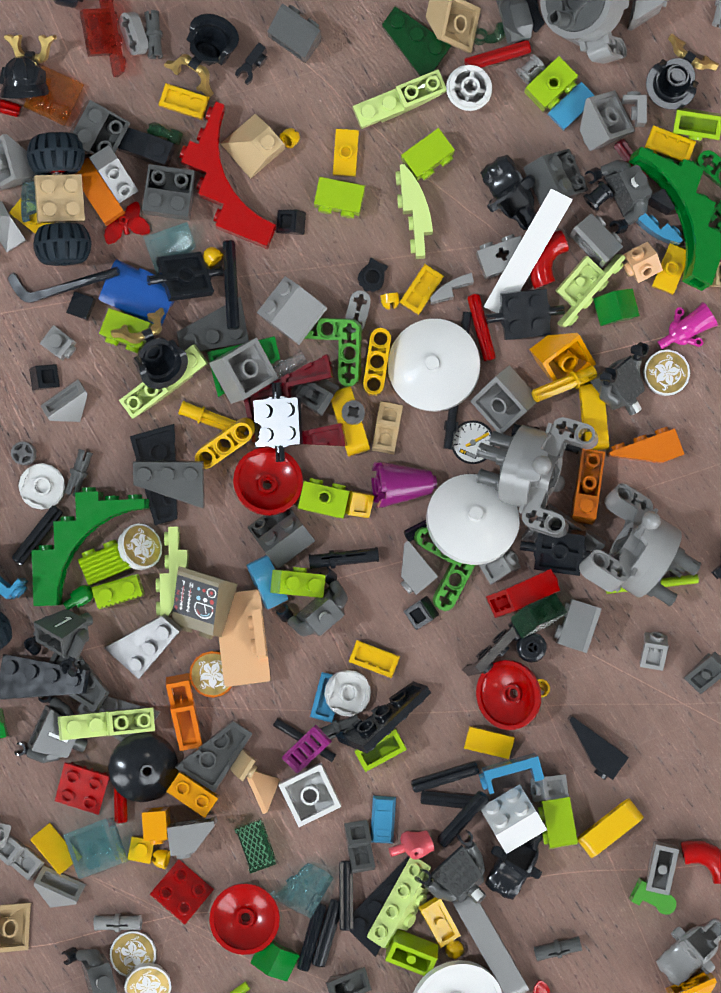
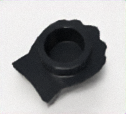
(372, 276)

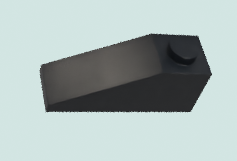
(147, 147)
(601, 754)

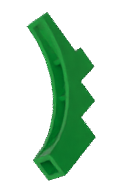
(693, 210)
(51, 564)

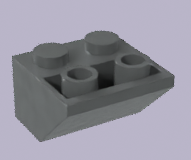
(295, 32)
(98, 128)
(556, 172)
(169, 192)
(281, 536)

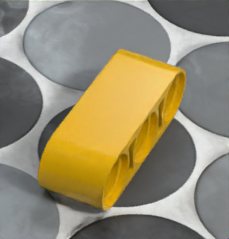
(381, 351)
(594, 413)
(355, 434)
(233, 435)
(610, 828)

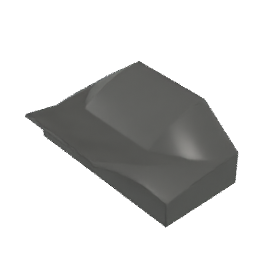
(515, 20)
(315, 395)

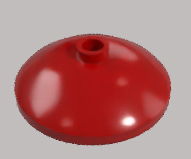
(260, 468)
(497, 698)
(240, 935)

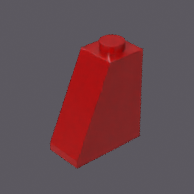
(523, 593)

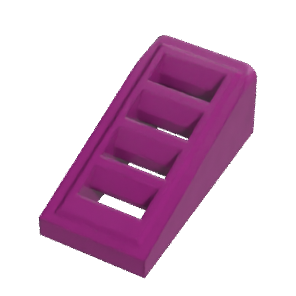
(296, 758)

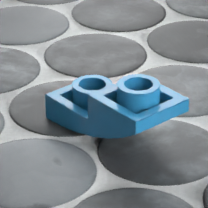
(667, 234)
(261, 575)

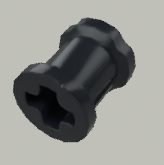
(598, 196)

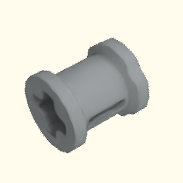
(533, 62)

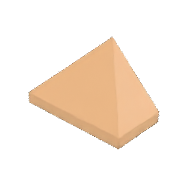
(263, 789)

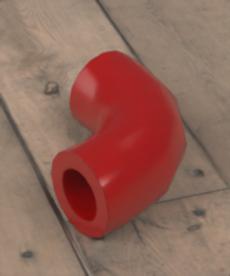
(542, 271)
(705, 854)

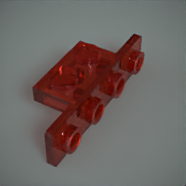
(102, 35)

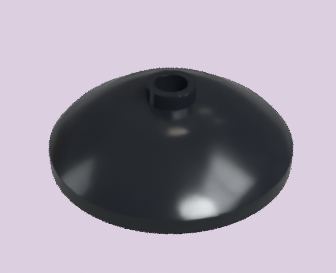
(132, 757)

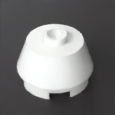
(469, 87)

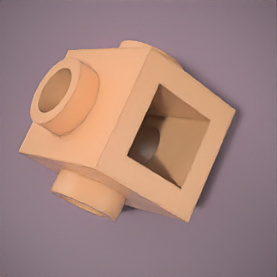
(642, 262)

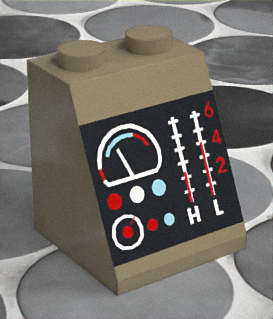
(202, 602)

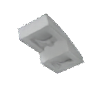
(445, 292)
(21, 858)

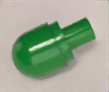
(79, 597)

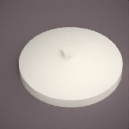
(434, 365)
(471, 521)
(458, 978)

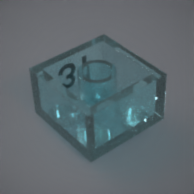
(96, 848)

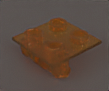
(60, 100)

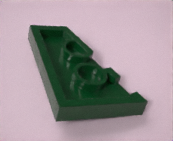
(415, 42)

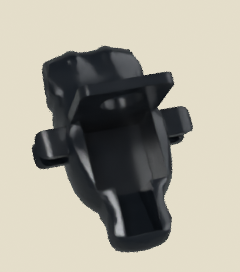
(510, 191)
(514, 868)

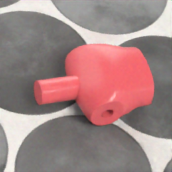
(414, 844)

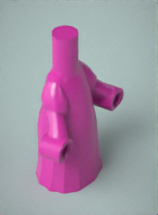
(683, 330)

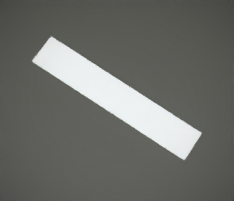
(530, 247)

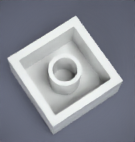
(310, 794)
(513, 819)

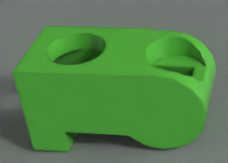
(663, 903)

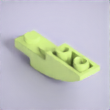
(400, 100)
(414, 203)
(144, 397)
(167, 582)
(106, 723)

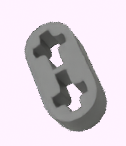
(133, 33)
(363, 313)

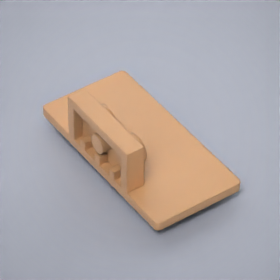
(244, 642)

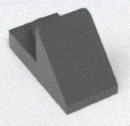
(705, 672)
(351, 982)

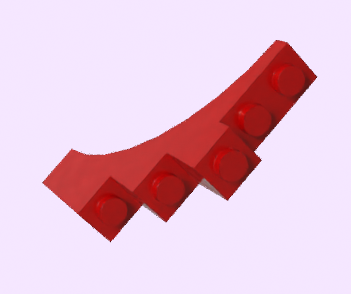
(205, 158)

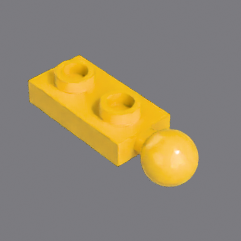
(442, 927)

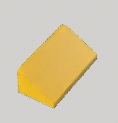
(489, 742)
(53, 848)

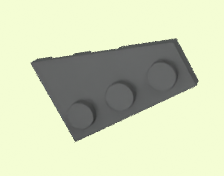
(173, 479)

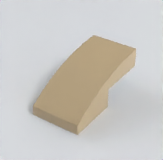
(387, 427)

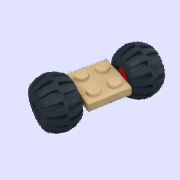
(59, 198)

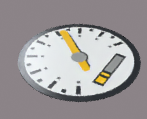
(467, 440)

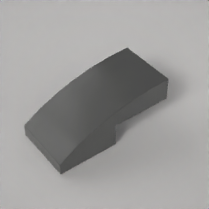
(359, 846)

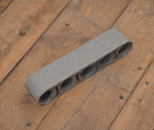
(491, 946)

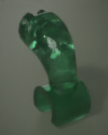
(495, 37)
(159, 130)

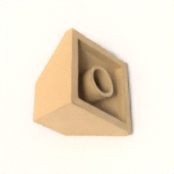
(454, 22)
(253, 145)
(14, 927)

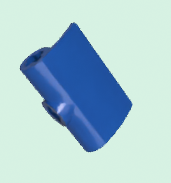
(133, 294)

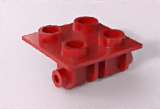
(82, 788)
(181, 892)

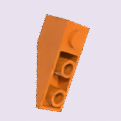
(656, 449)
(588, 486)

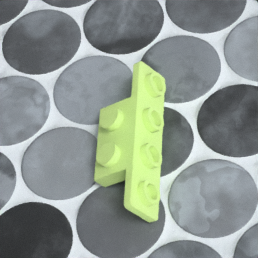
(583, 284)
(401, 904)

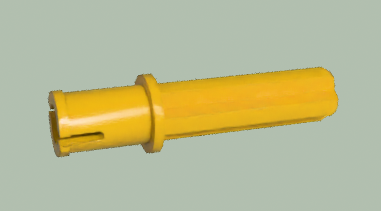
(566, 383)
(207, 417)

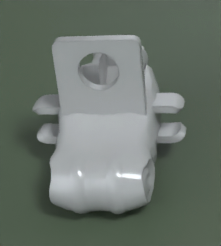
(691, 951)

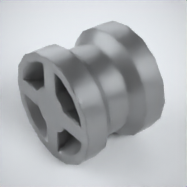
(355, 415)
(19, 451)

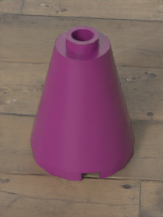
(400, 483)

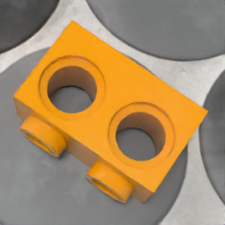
(193, 794)
(155, 824)

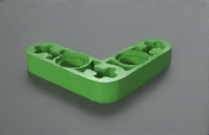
(340, 334)
(445, 580)

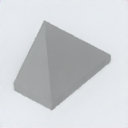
(9, 232)
(67, 404)
(58, 889)

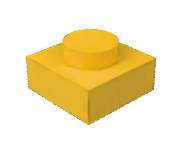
(359, 504)
(140, 850)

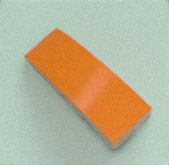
(99, 194)
(183, 711)

